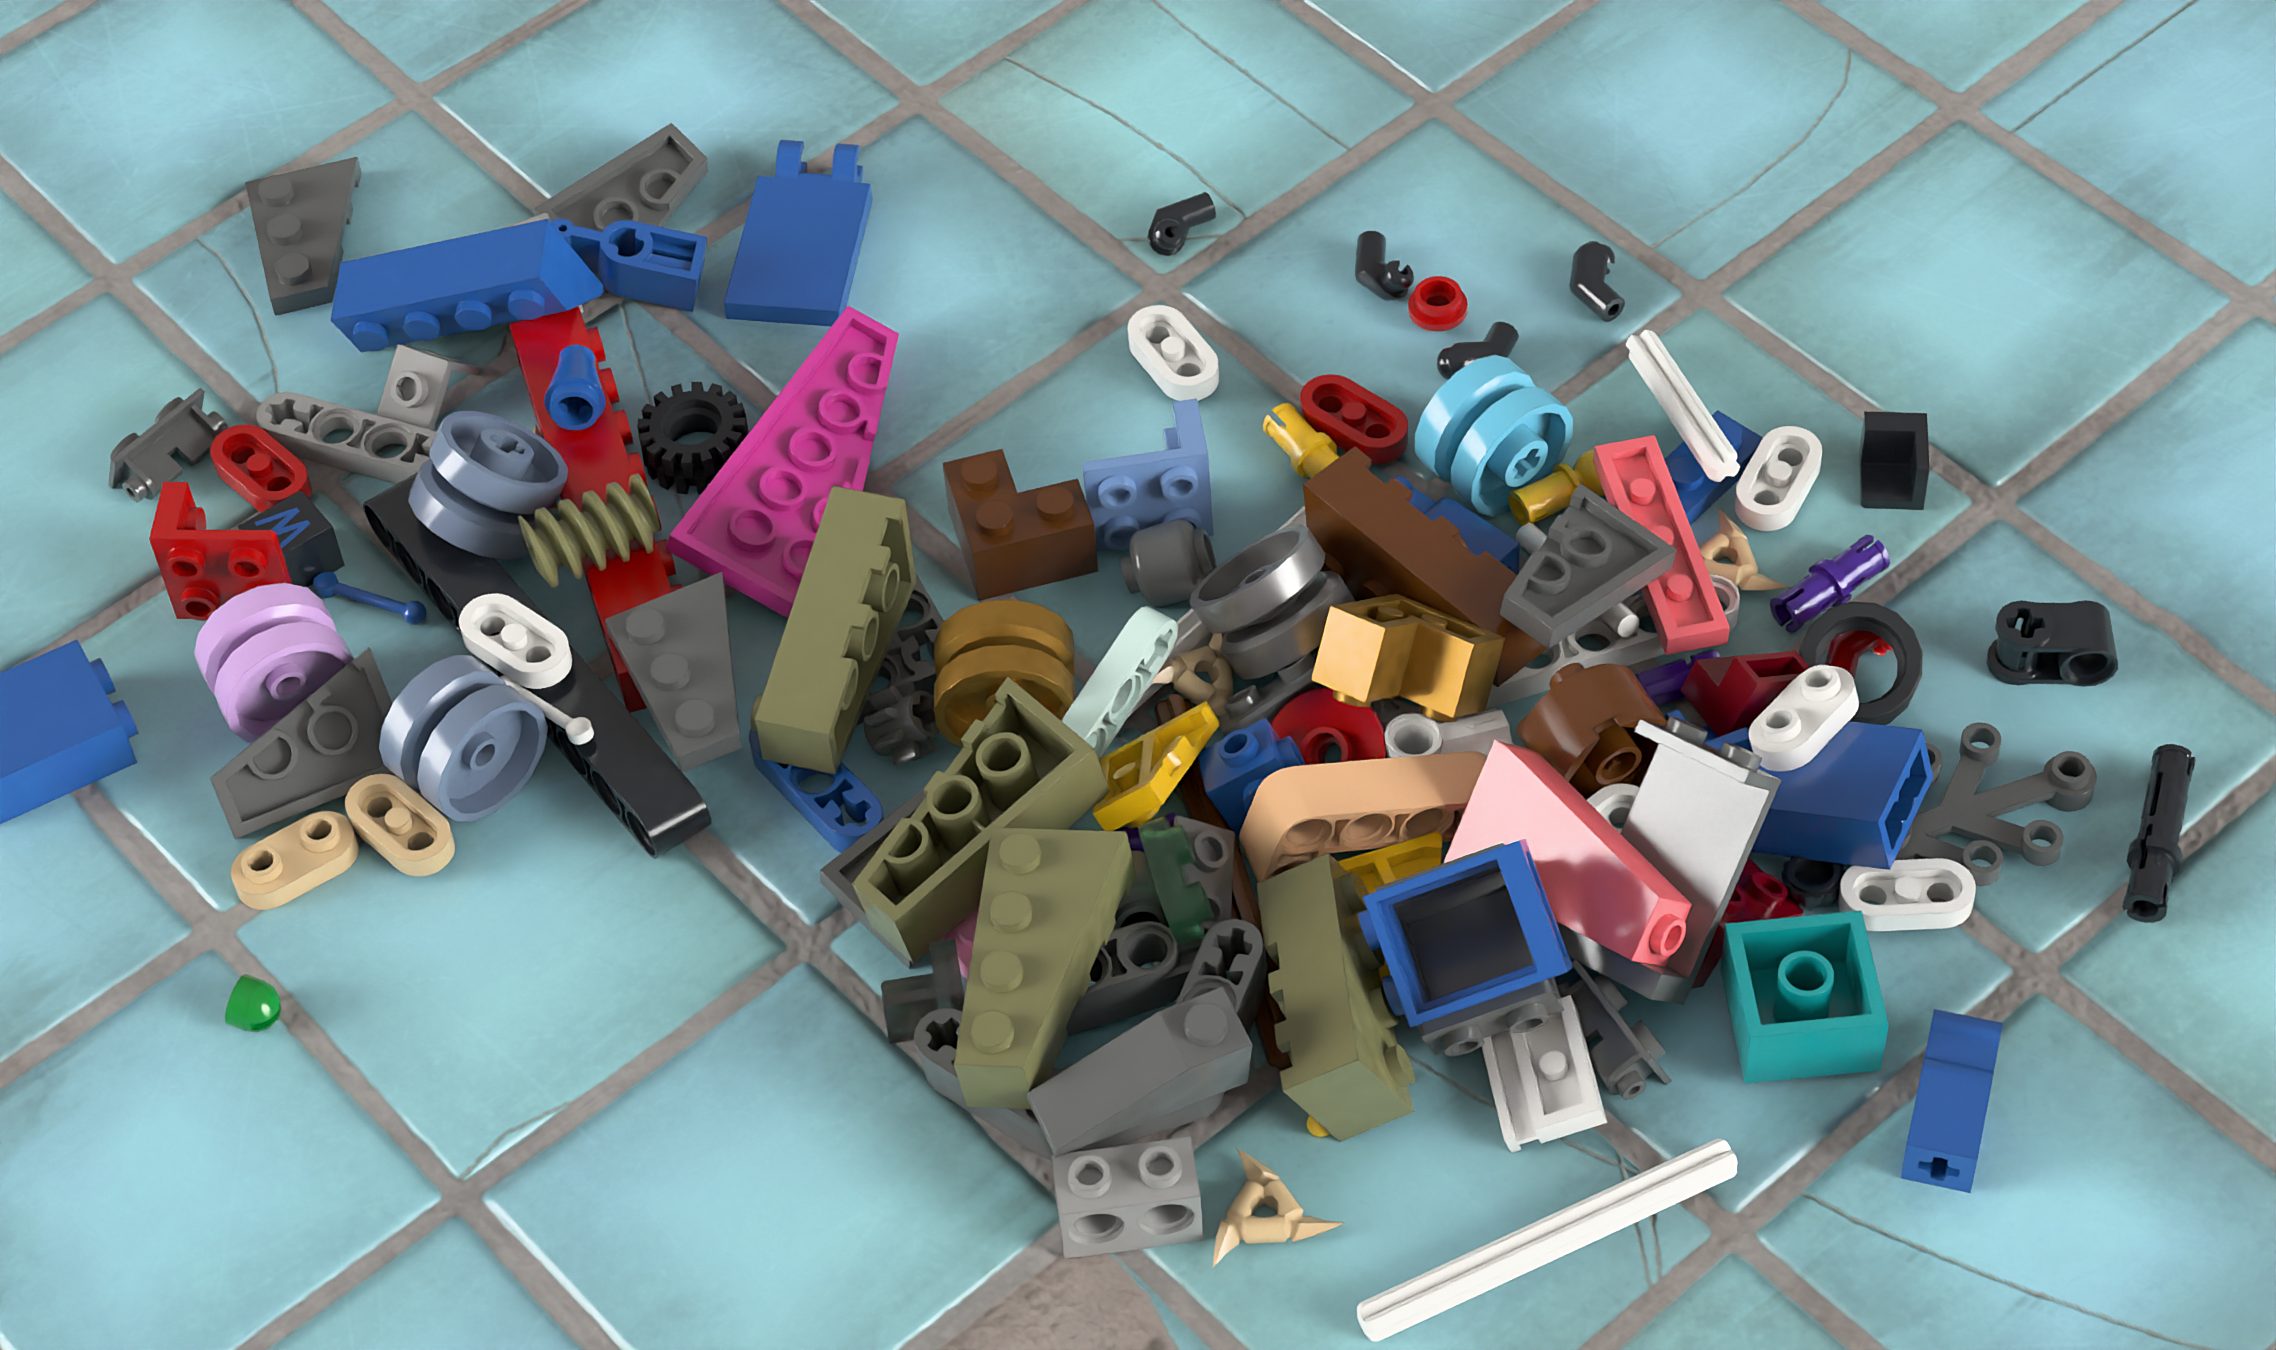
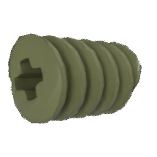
(592, 530)

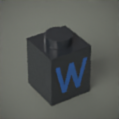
(304, 537)

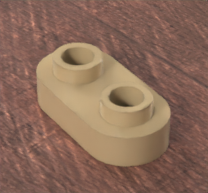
(404, 829)
(296, 860)

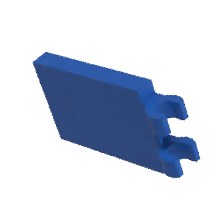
(800, 241)

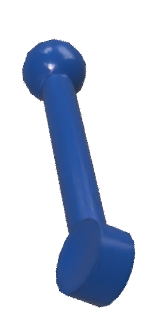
(327, 585)

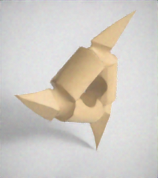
(1733, 544)
(1204, 659)
(1259, 1190)

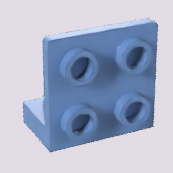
(1152, 486)

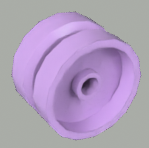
(268, 654)

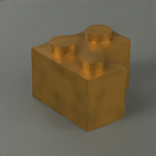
(1407, 651)

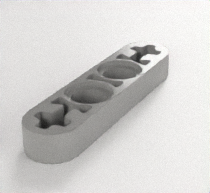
(355, 453)

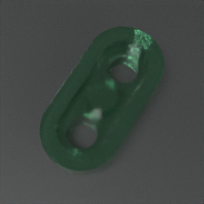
(1182, 901)

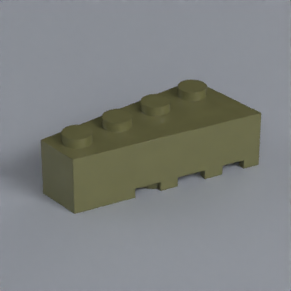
(837, 630)
(1011, 773)
(1035, 939)
(1333, 999)

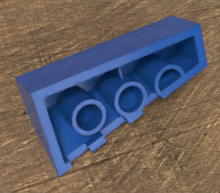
(460, 286)

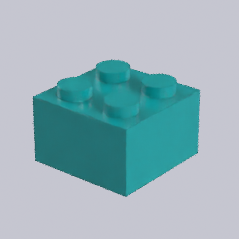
(1803, 997)

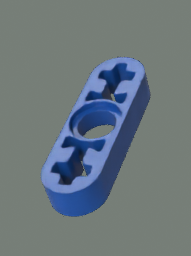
(823, 808)

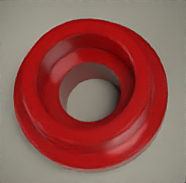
(1437, 304)

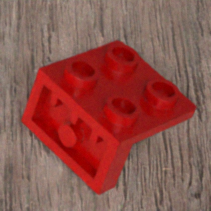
(208, 566)

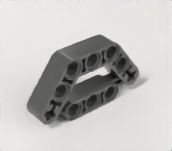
(1120, 993)

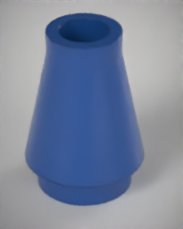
(575, 391)

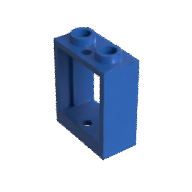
(1404, 986)

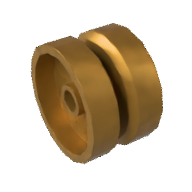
(994, 642)

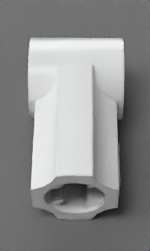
(1421, 735)

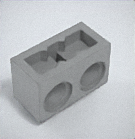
(1127, 1197)

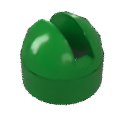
(252, 1005)

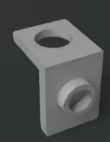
(419, 385)

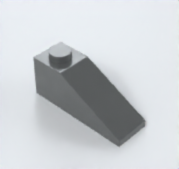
(1145, 1073)

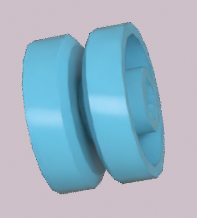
(1492, 433)

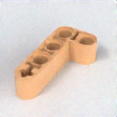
(1355, 807)

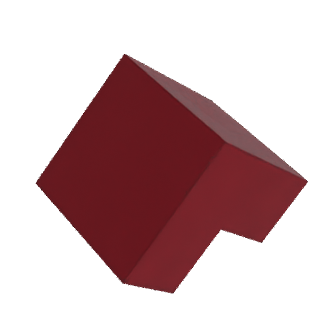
(1739, 688)

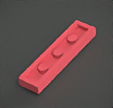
(1683, 598)

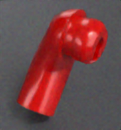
(1849, 646)

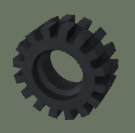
(686, 414)

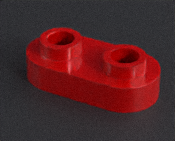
(1358, 417)
(269, 470)

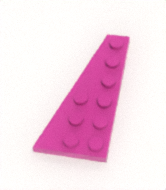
(773, 490)

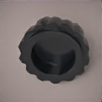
(1812, 881)

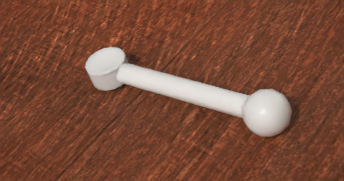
(578, 729)

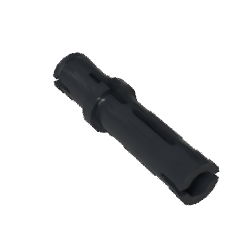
(2155, 852)

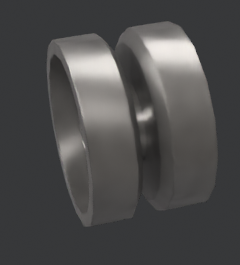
(1270, 601)

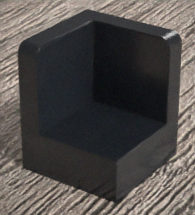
(1894, 460)

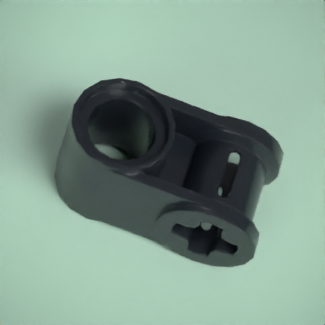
(2059, 641)

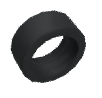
(1883, 623)

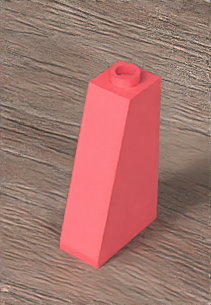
(1585, 865)

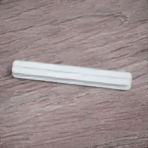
(1683, 406)

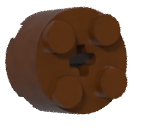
(1590, 724)

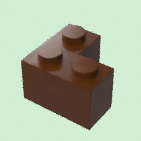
(1017, 537)

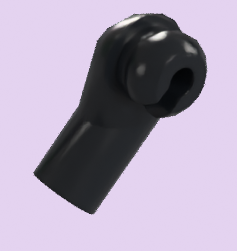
(1173, 223)
(1375, 274)
(1588, 282)
(1498, 341)

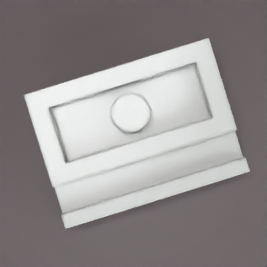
(1543, 1080)

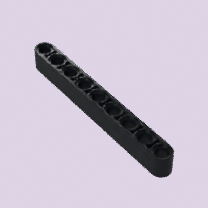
(621, 758)

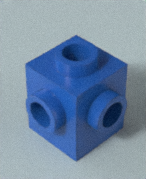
(1240, 764)

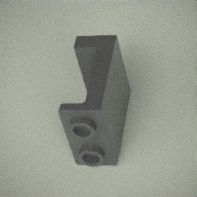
(1466, 937)

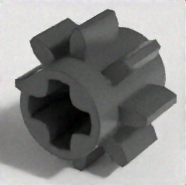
(901, 723)

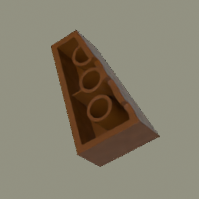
(1392, 548)

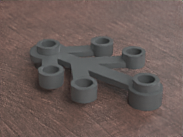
(1974, 813)

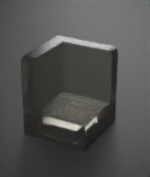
(913, 997)

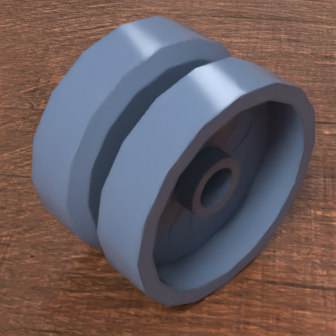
(484, 478)
(463, 738)

